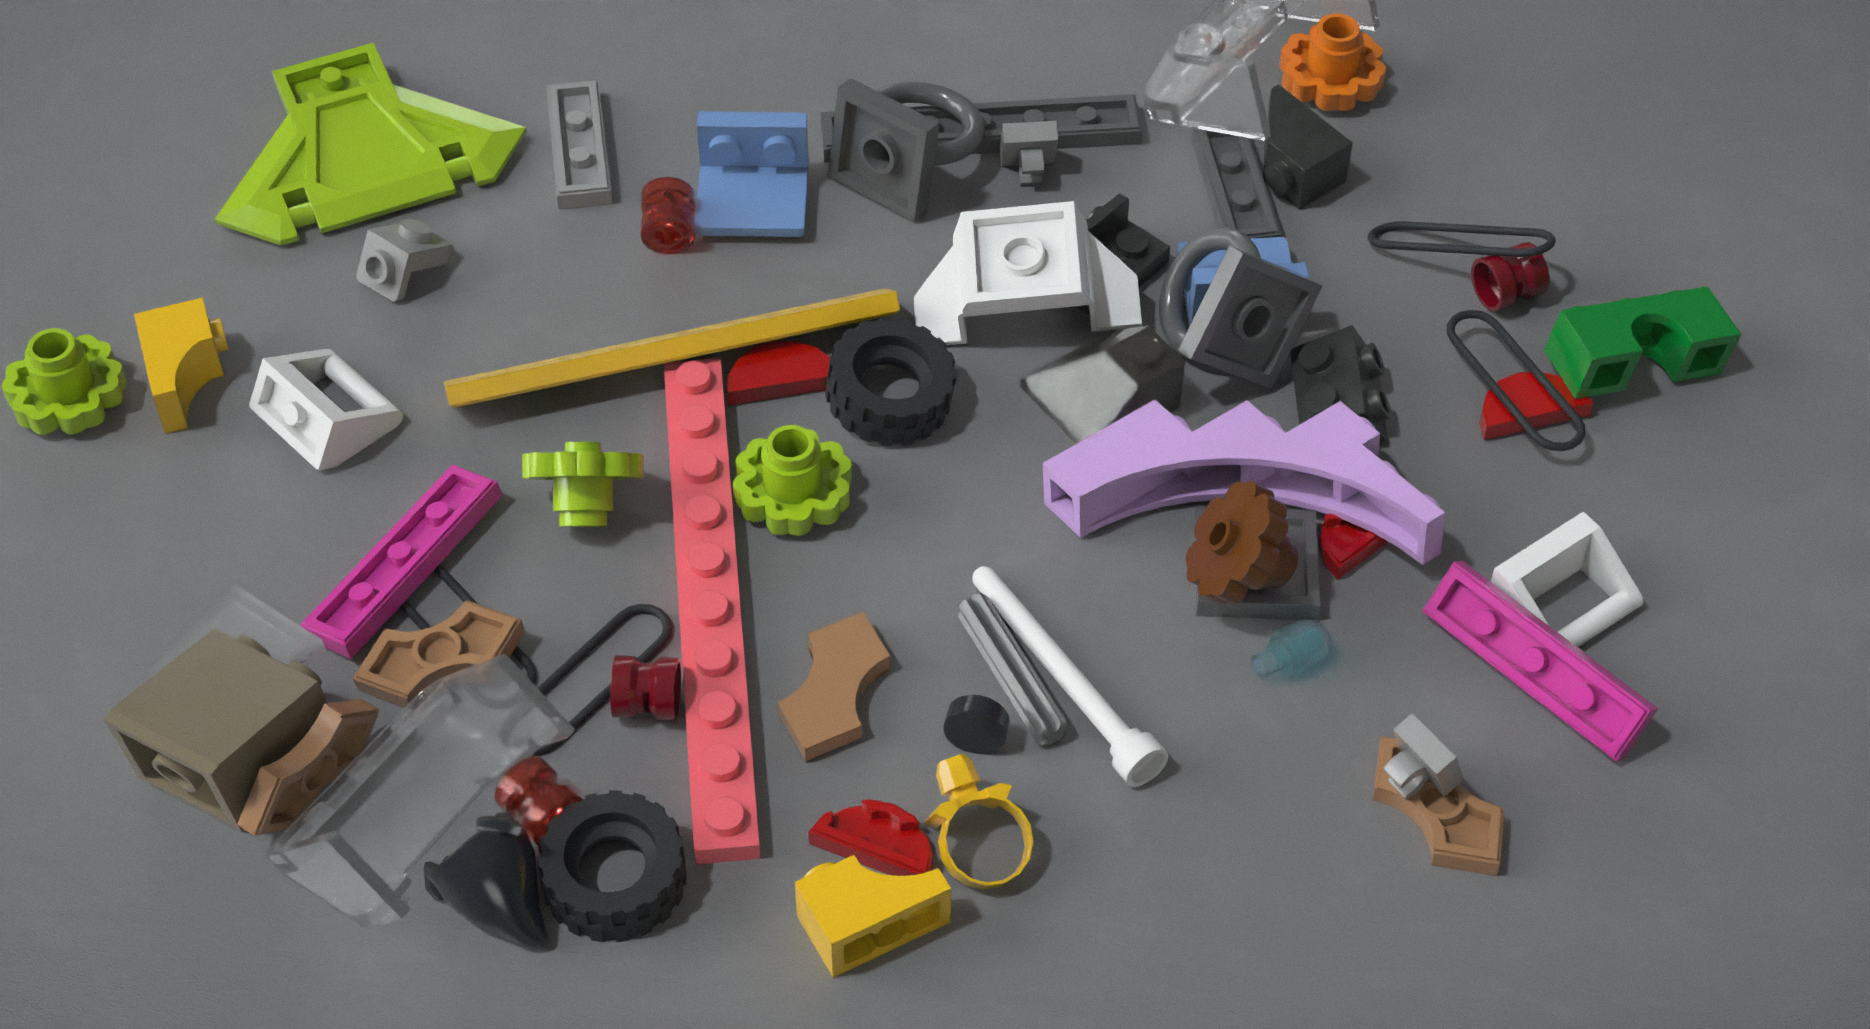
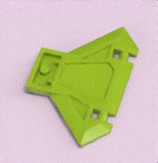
(360, 150)

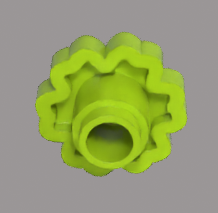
(63, 382)
(582, 480)
(792, 481)

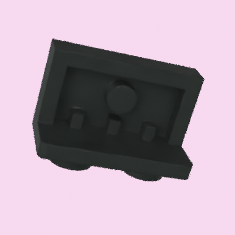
(1340, 370)

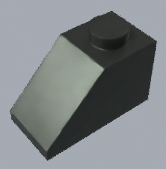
(1304, 151)

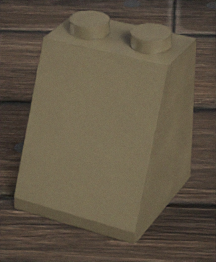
(215, 721)

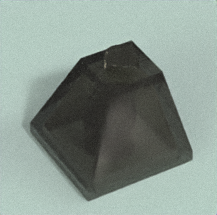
(1107, 381)

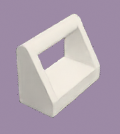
(308, 418)
(1558, 555)

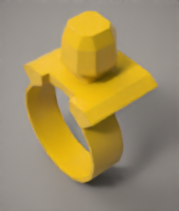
(958, 780)

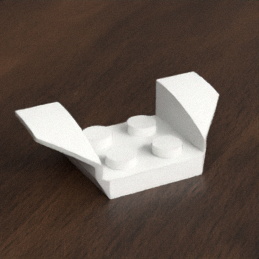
(1026, 263)

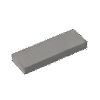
(578, 145)

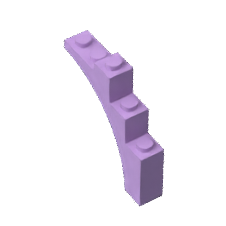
(1318, 466)

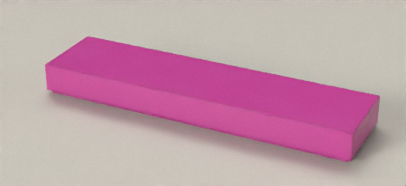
(402, 560)
(1540, 660)

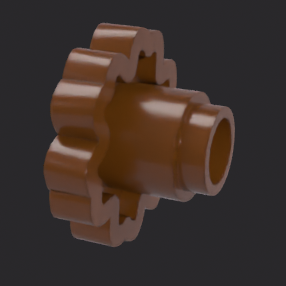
(1241, 545)

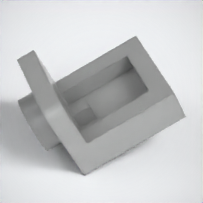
(395, 252)

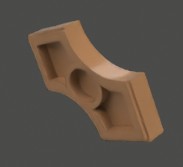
(410, 661)
(825, 706)
(295, 780)
(1458, 826)

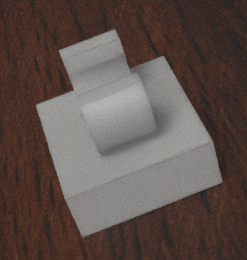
(1029, 148)
(1421, 759)

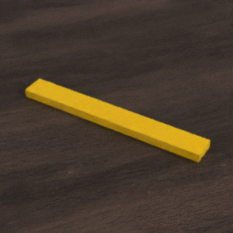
(670, 347)

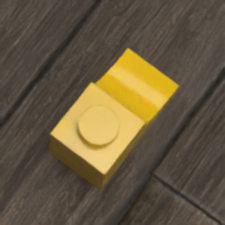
(179, 356)
(866, 913)

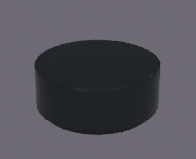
(976, 724)

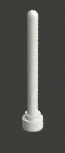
(1135, 753)

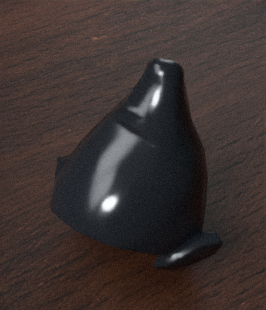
(493, 881)

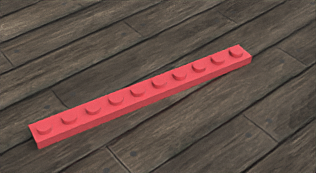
(710, 616)

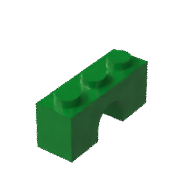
(1602, 342)

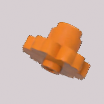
(1333, 64)

